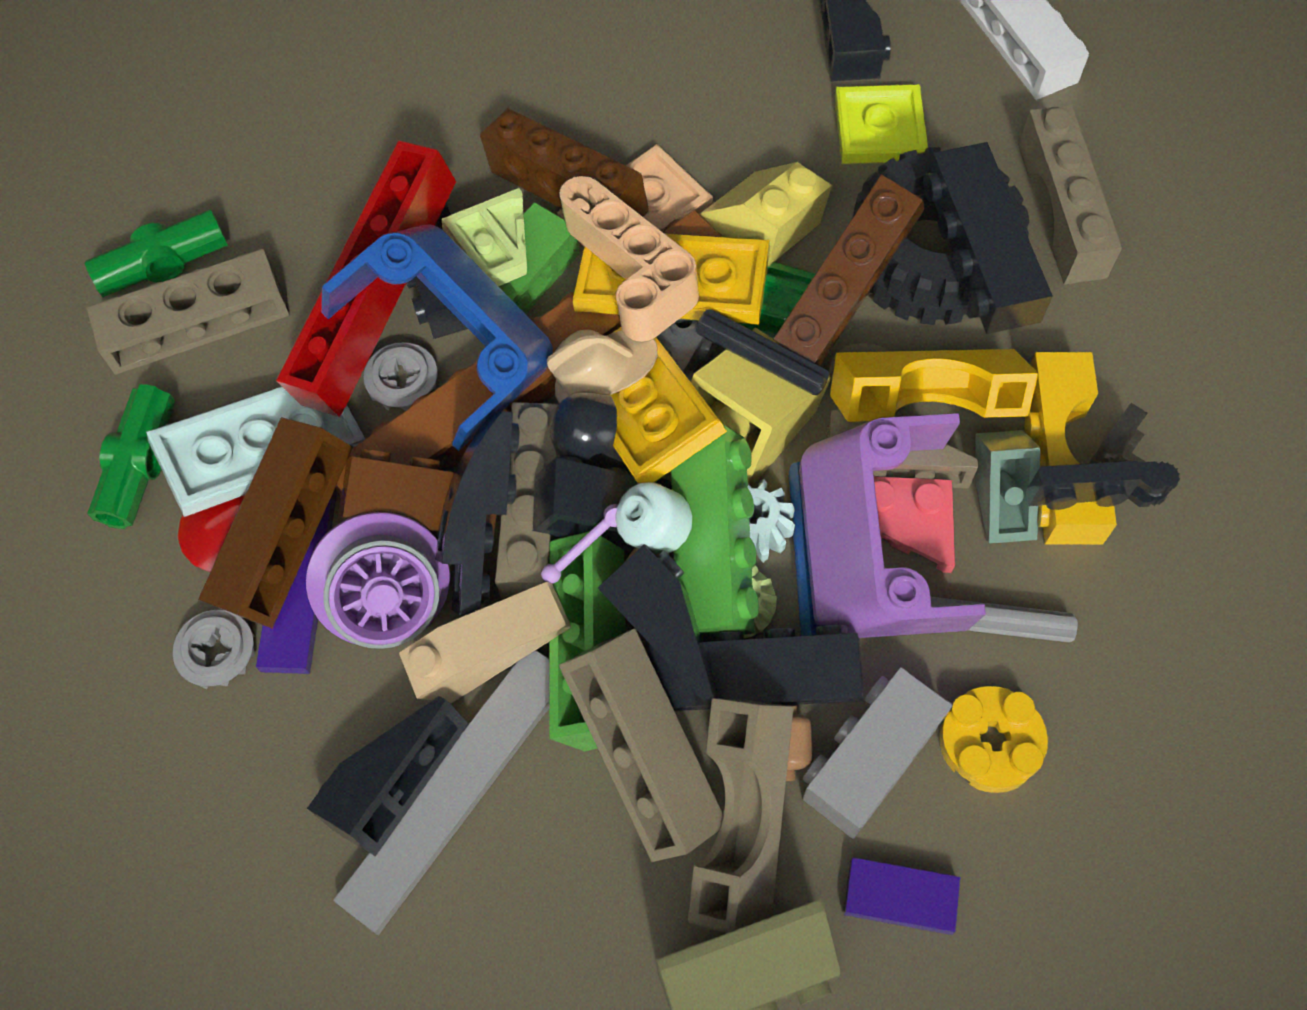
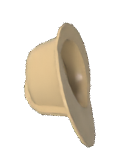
(600, 363)

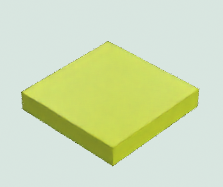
(879, 122)

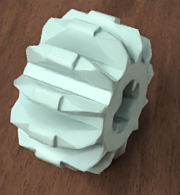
(772, 522)

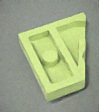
(492, 236)

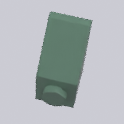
(1003, 474)

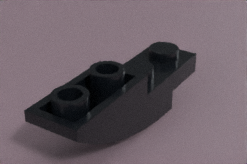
(477, 489)

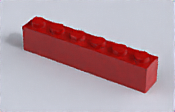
(335, 350)

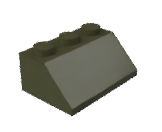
(755, 965)

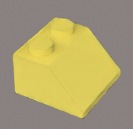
(773, 206)

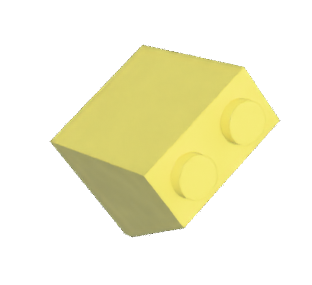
(755, 405)

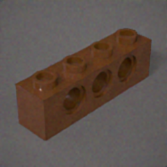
(545, 159)
(850, 270)

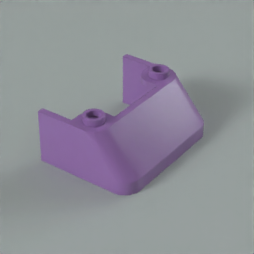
(845, 532)

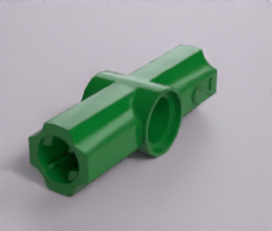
(155, 253)
(129, 459)

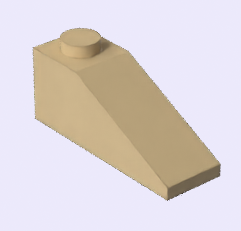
(483, 643)

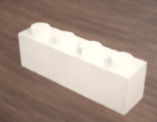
(1032, 42)

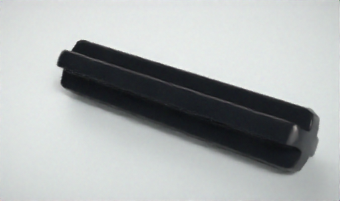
(762, 352)

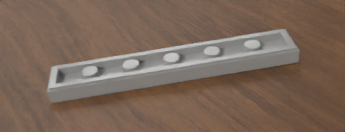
(450, 795)

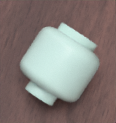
(653, 518)

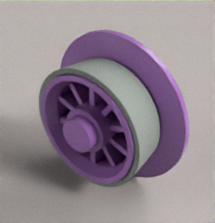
(377, 580)

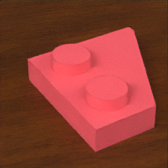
(918, 517)

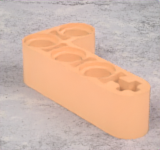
(657, 271)

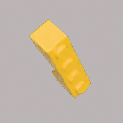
(983, 381)
(1061, 395)

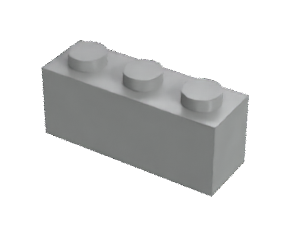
(874, 751)

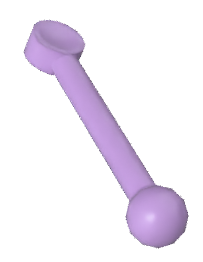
(552, 572)

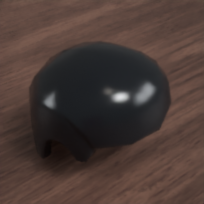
(584, 426)

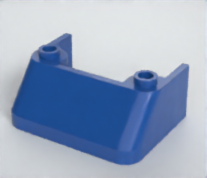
(513, 343)

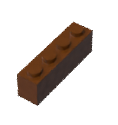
(276, 522)

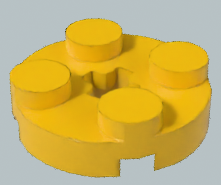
(974, 760)

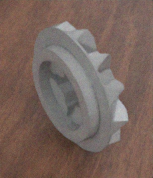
(383, 369)
(203, 632)

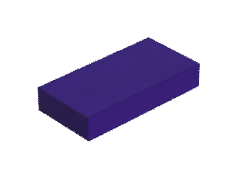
(902, 896)

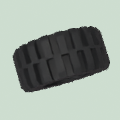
(917, 279)

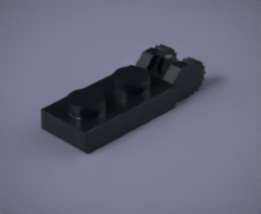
(1102, 483)

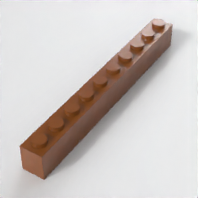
(434, 418)

